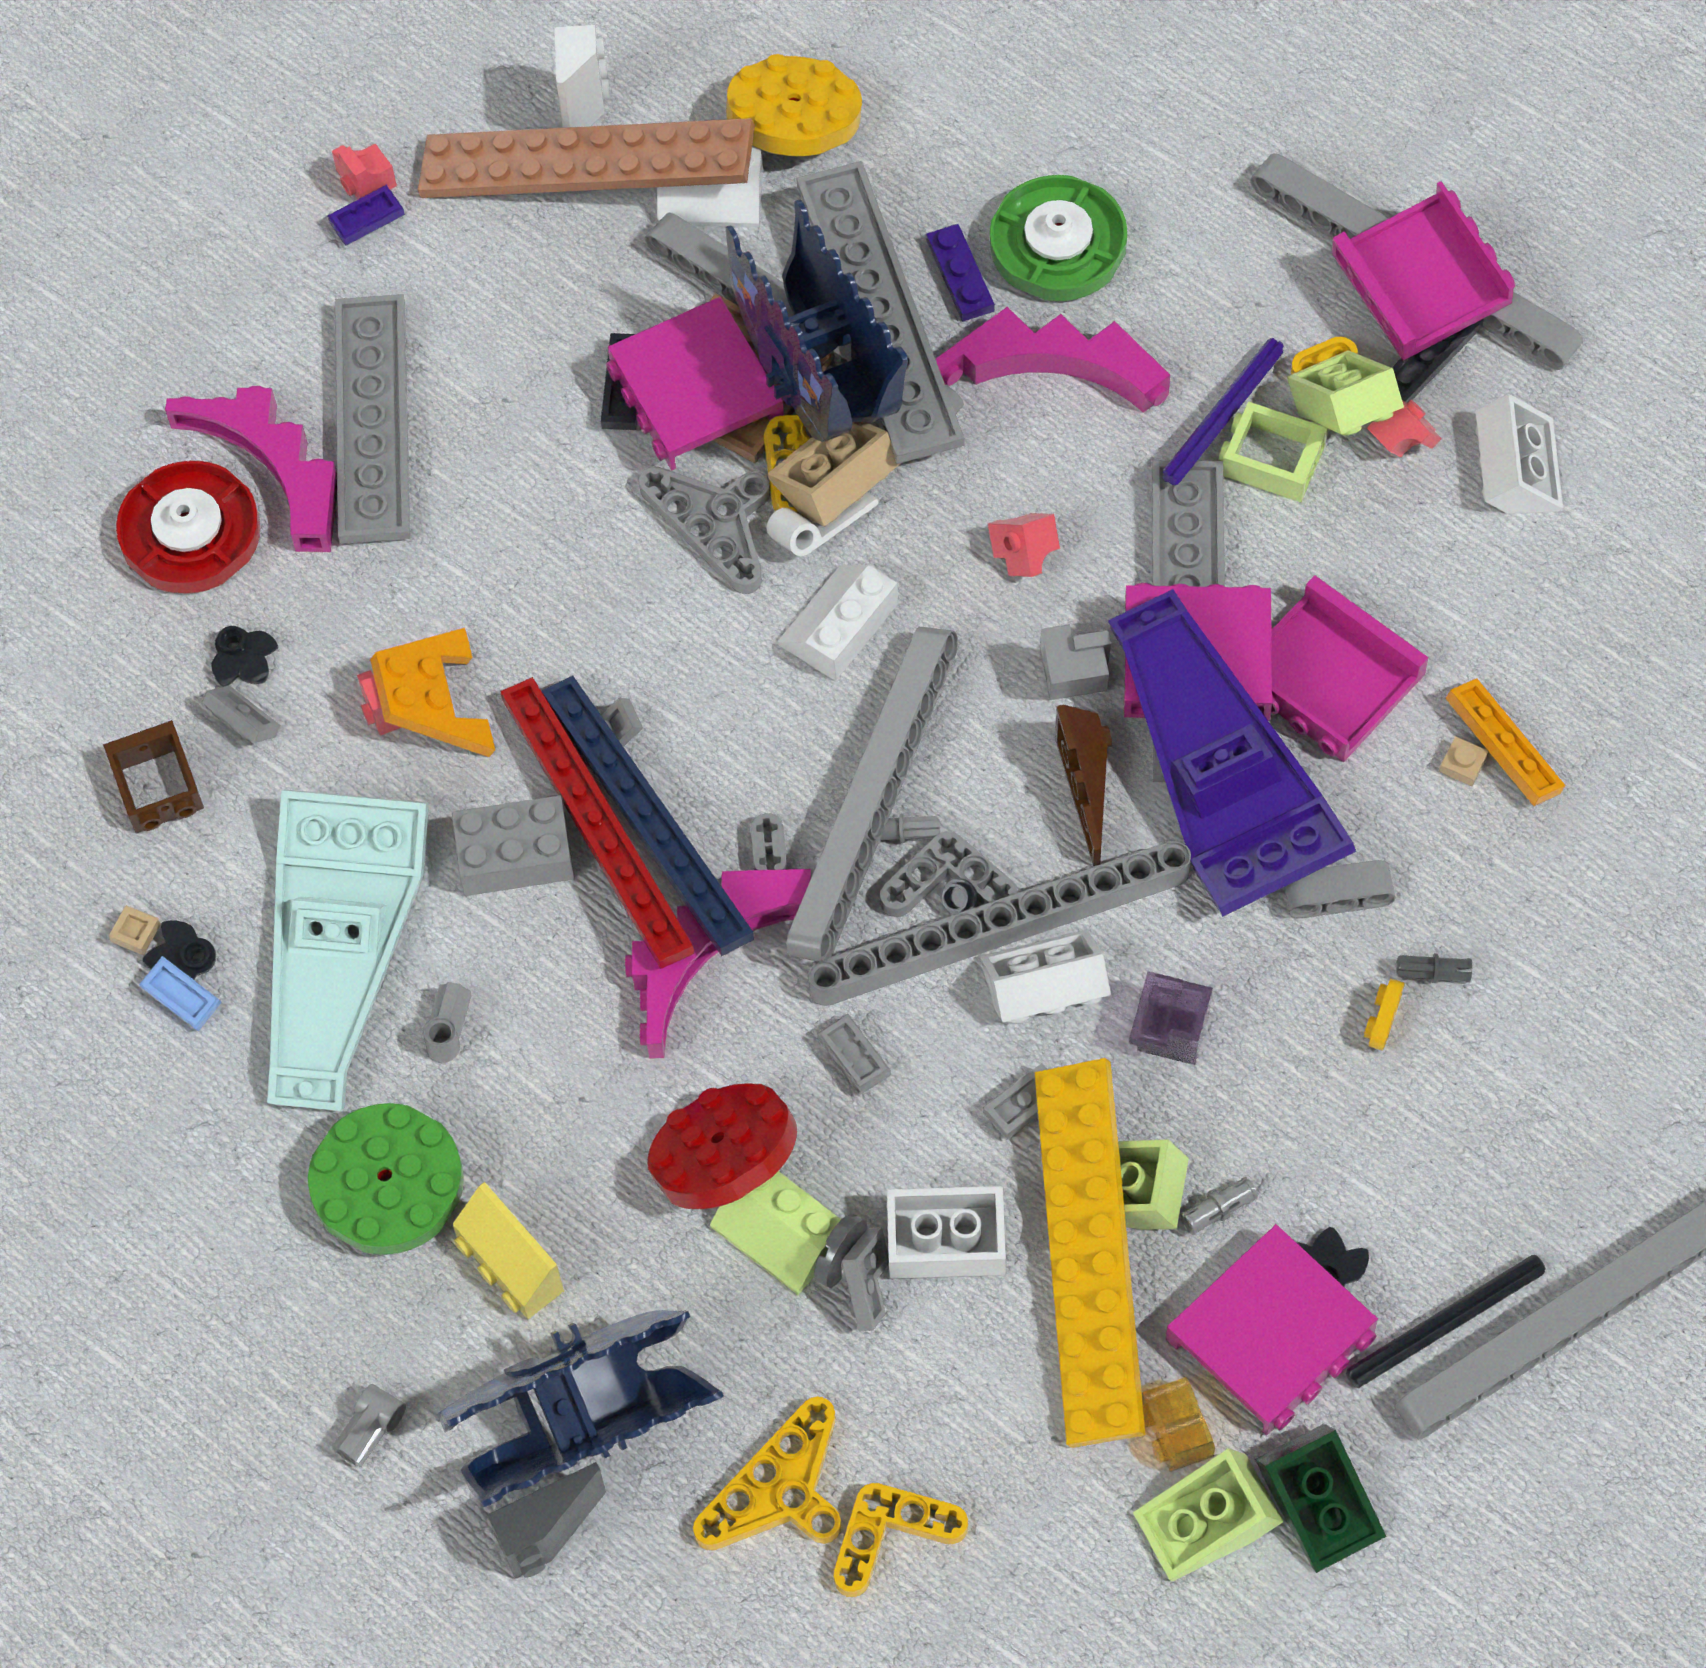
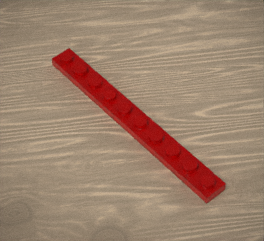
(597, 823)

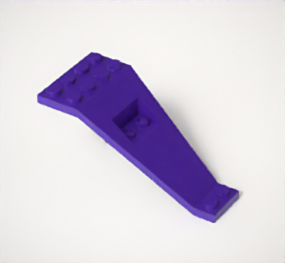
(1230, 777)

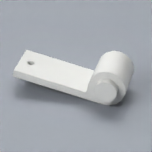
(803, 535)

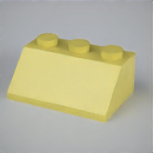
(506, 1253)

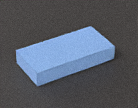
(180, 993)

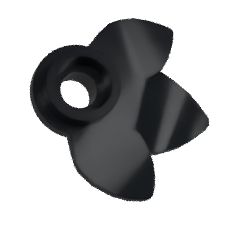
(245, 659)
(180, 948)
(1332, 1256)

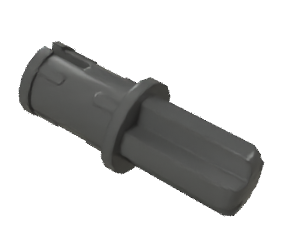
(1433, 968)

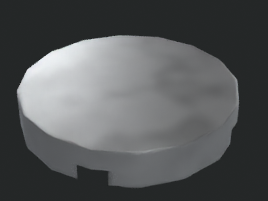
(839, 1244)

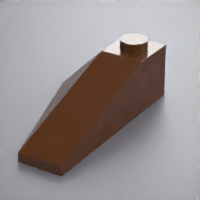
(1083, 753)

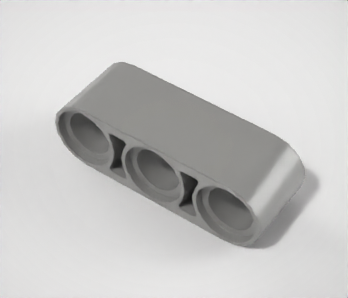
(1341, 890)

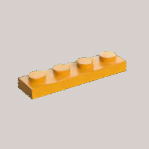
(1505, 742)

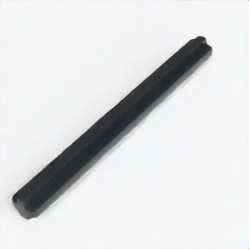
(1445, 1321)

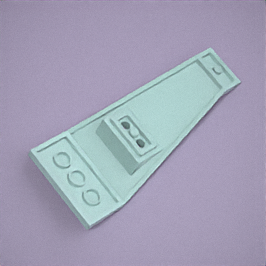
(339, 866)

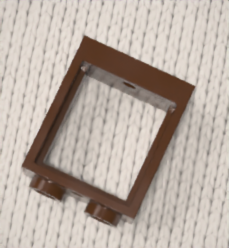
(144, 747)

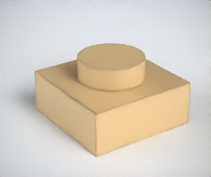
(1463, 761)
(134, 930)

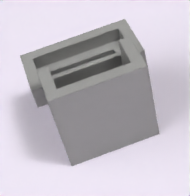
(1074, 664)

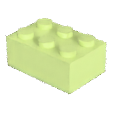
(1345, 392)

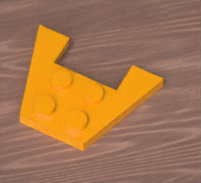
(417, 694)

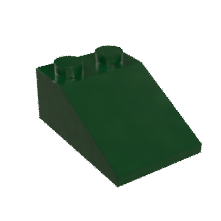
(1321, 1496)

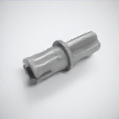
(911, 828)

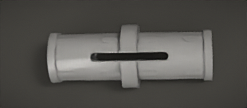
(1218, 1206)

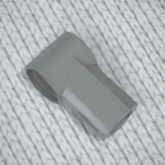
(446, 1020)
(373, 1417)

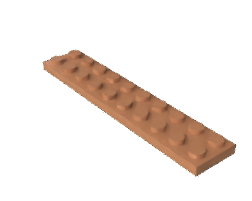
(587, 158)

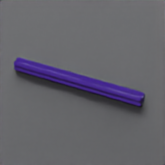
(1222, 411)

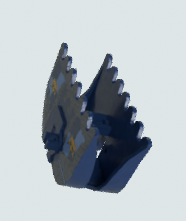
(824, 317)

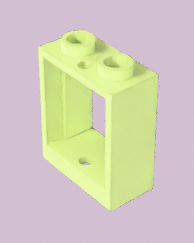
(1266, 476)

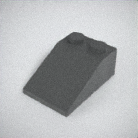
(541, 1523)

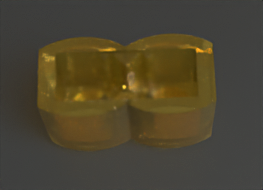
(1177, 1424)

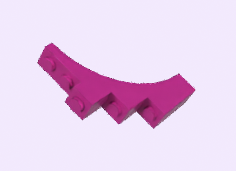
(280, 447)
(762, 900)

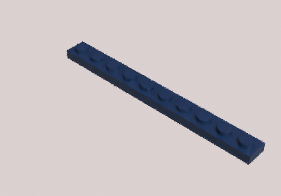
(648, 817)

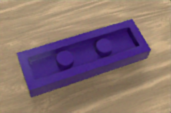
(960, 272)

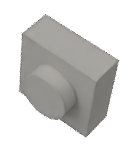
(622, 720)

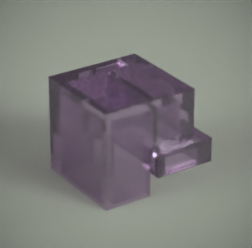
(1171, 1018)

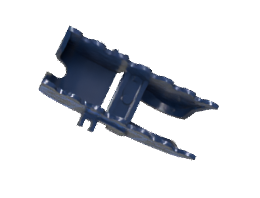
(589, 1397)

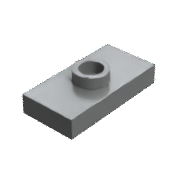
(853, 1054)

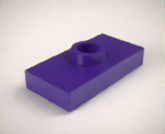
(366, 215)

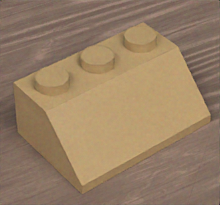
(833, 474)

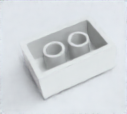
(946, 1232)

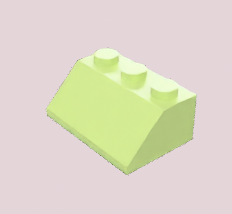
(778, 1230)

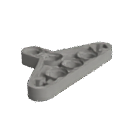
(702, 507)

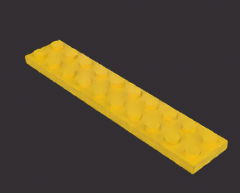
(1089, 1254)

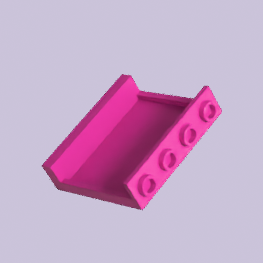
(1425, 273)
(692, 380)
(1236, 625)
(1338, 670)
(1274, 1328)

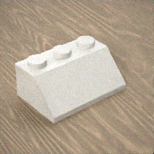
(580, 75)
(719, 203)
(1518, 457)
(841, 618)
(1046, 976)

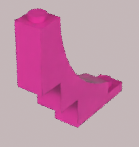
(1010, 347)

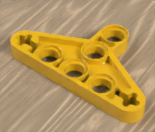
(766, 1499)

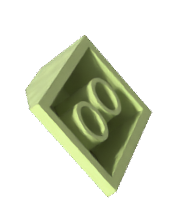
(1152, 1183)
(1208, 1514)

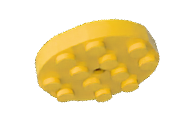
(795, 104)

